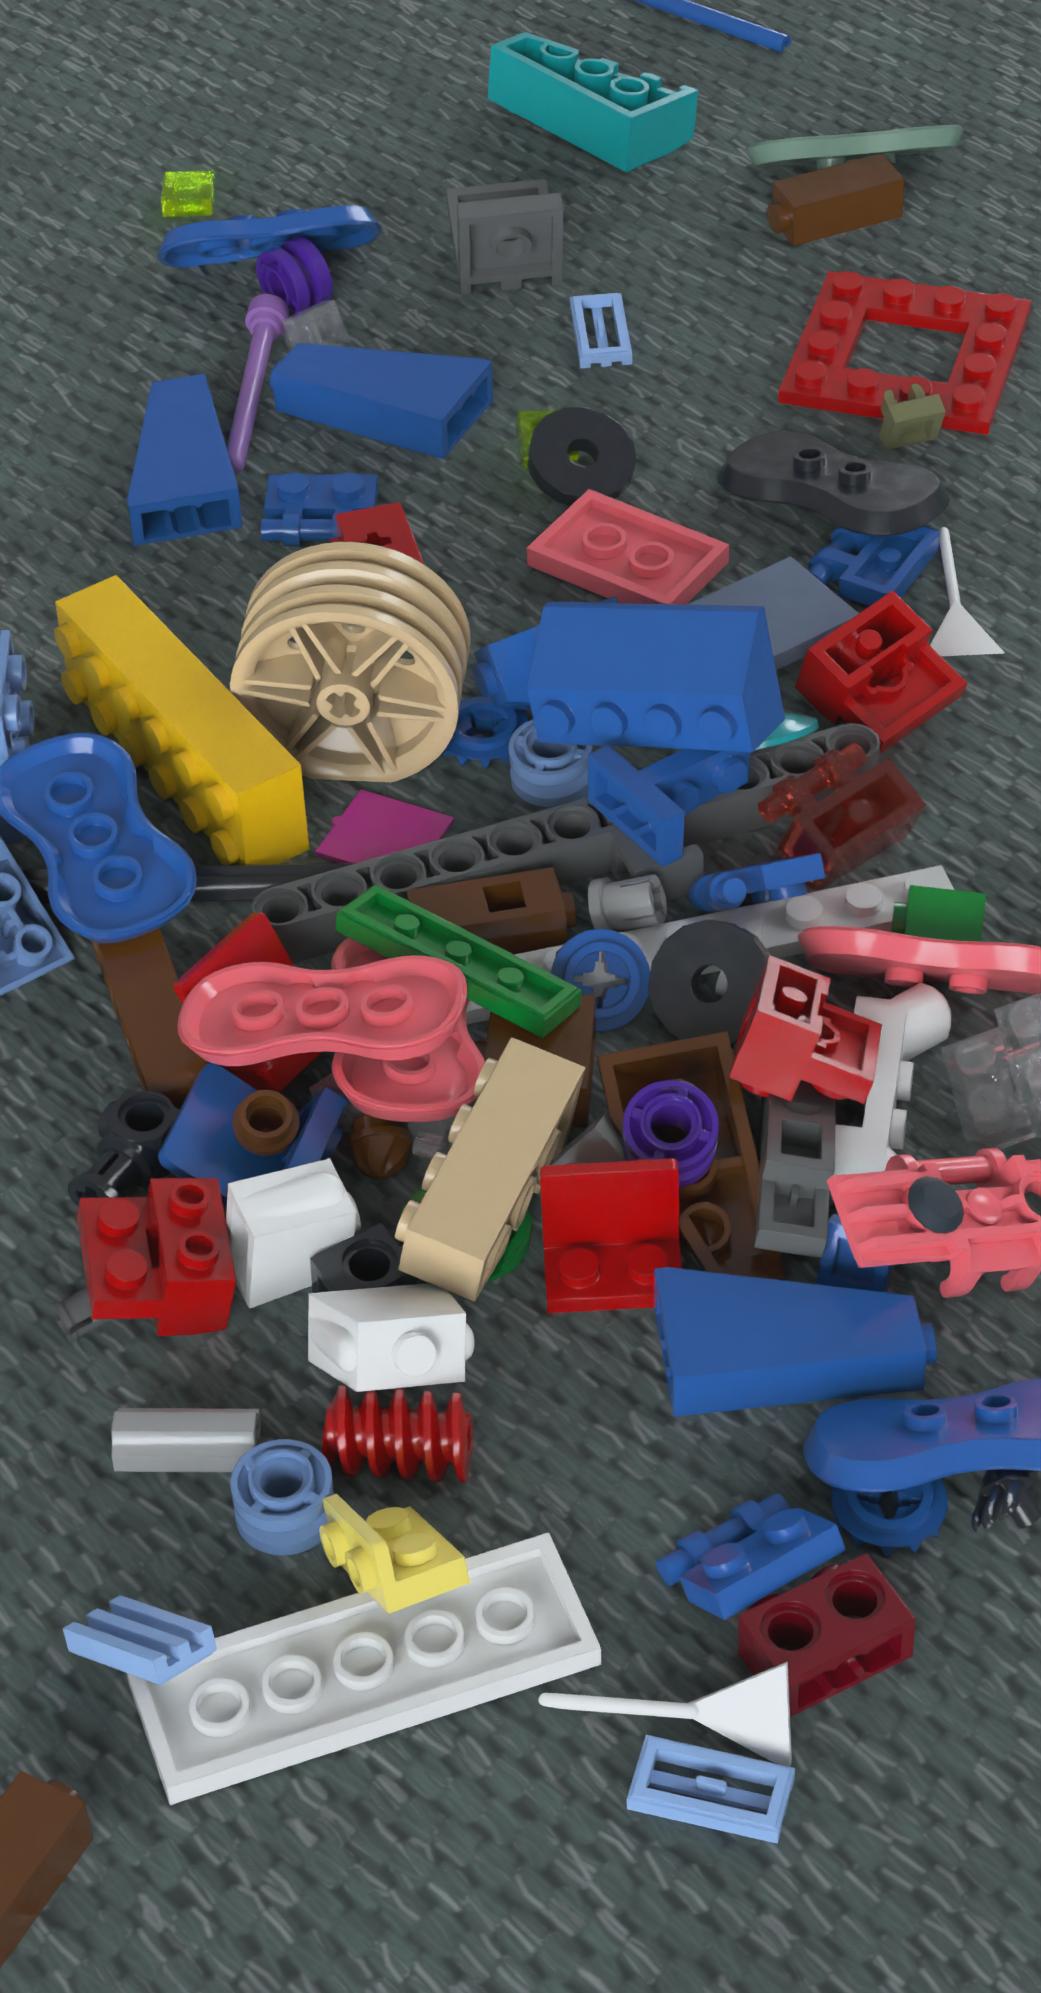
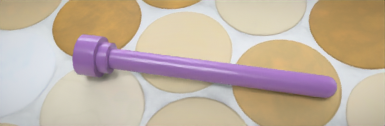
(265, 325)

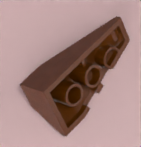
(720, 1207)

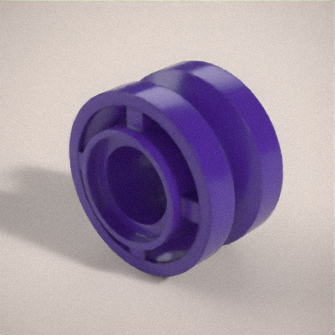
(295, 274)
(677, 1106)

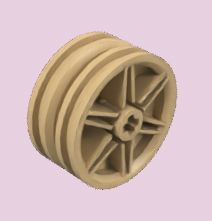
(343, 691)

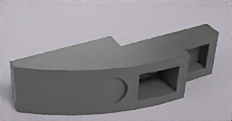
(794, 1167)

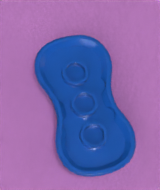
(247, 237)
(103, 857)
(913, 1442)

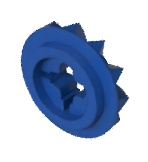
(483, 716)
(620, 958)
(916, 1520)

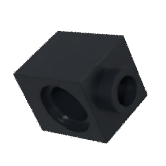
(360, 1263)

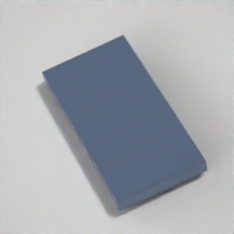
(795, 604)

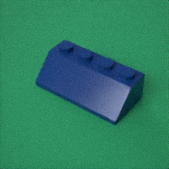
(654, 676)

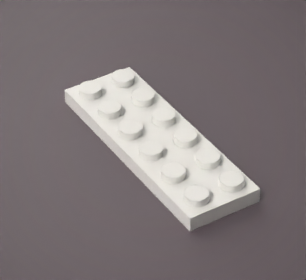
(363, 1673)

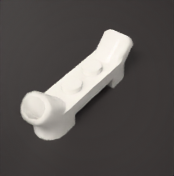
(909, 1027)

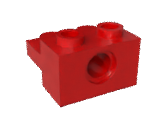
(880, 672)
(798, 1037)
(184, 1238)

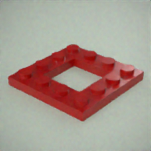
(820, 370)

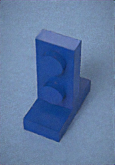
(654, 800)

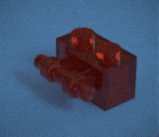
(850, 824)

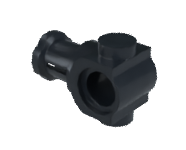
(129, 1146)

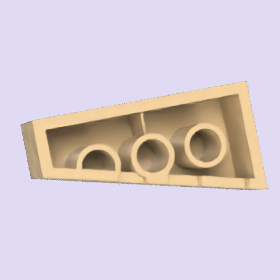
(490, 1169)

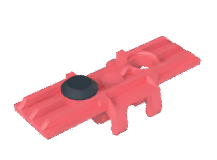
(918, 1217)

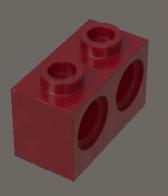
(833, 1648)

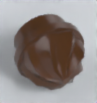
(266, 1123)
(379, 1146)

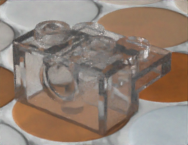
(983, 1074)

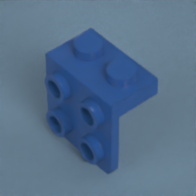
(204, 1141)

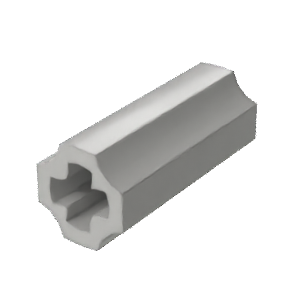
(182, 1439)

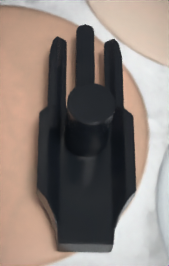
(1009, 1490)

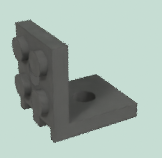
(506, 233)

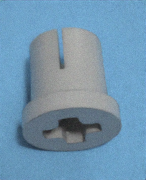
(626, 903)

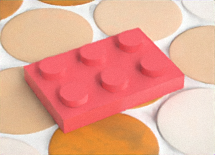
(627, 553)

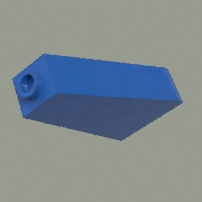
(385, 394)
(181, 467)
(783, 1342)

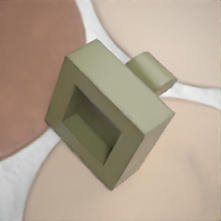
(910, 420)

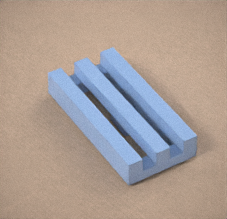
(604, 353)
(138, 1639)
(706, 1813)

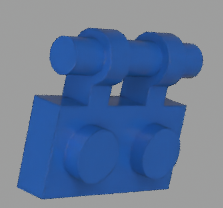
(305, 505)
(881, 565)
(764, 882)
(749, 1555)

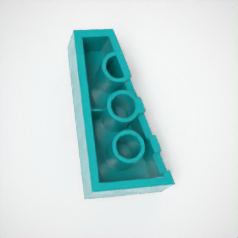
(590, 102)

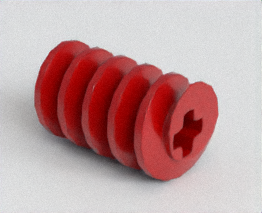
(399, 1435)

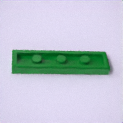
(492, 975)

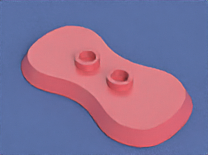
(910, 960)
(279, 1010)
(412, 1088)

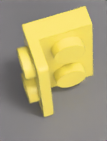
(391, 1554)

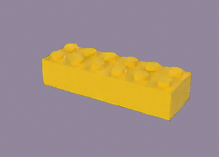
(181, 726)

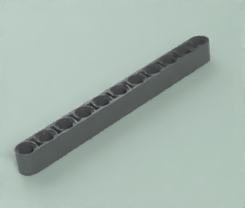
(566, 837)

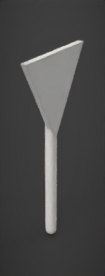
(959, 631)
(747, 1712)

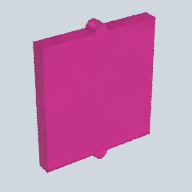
(380, 826)

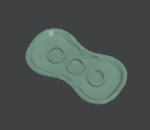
(836, 149)

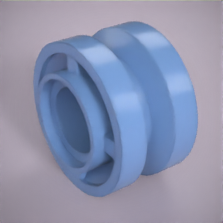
(547, 771)
(275, 1471)

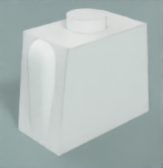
(281, 1223)
(389, 1336)

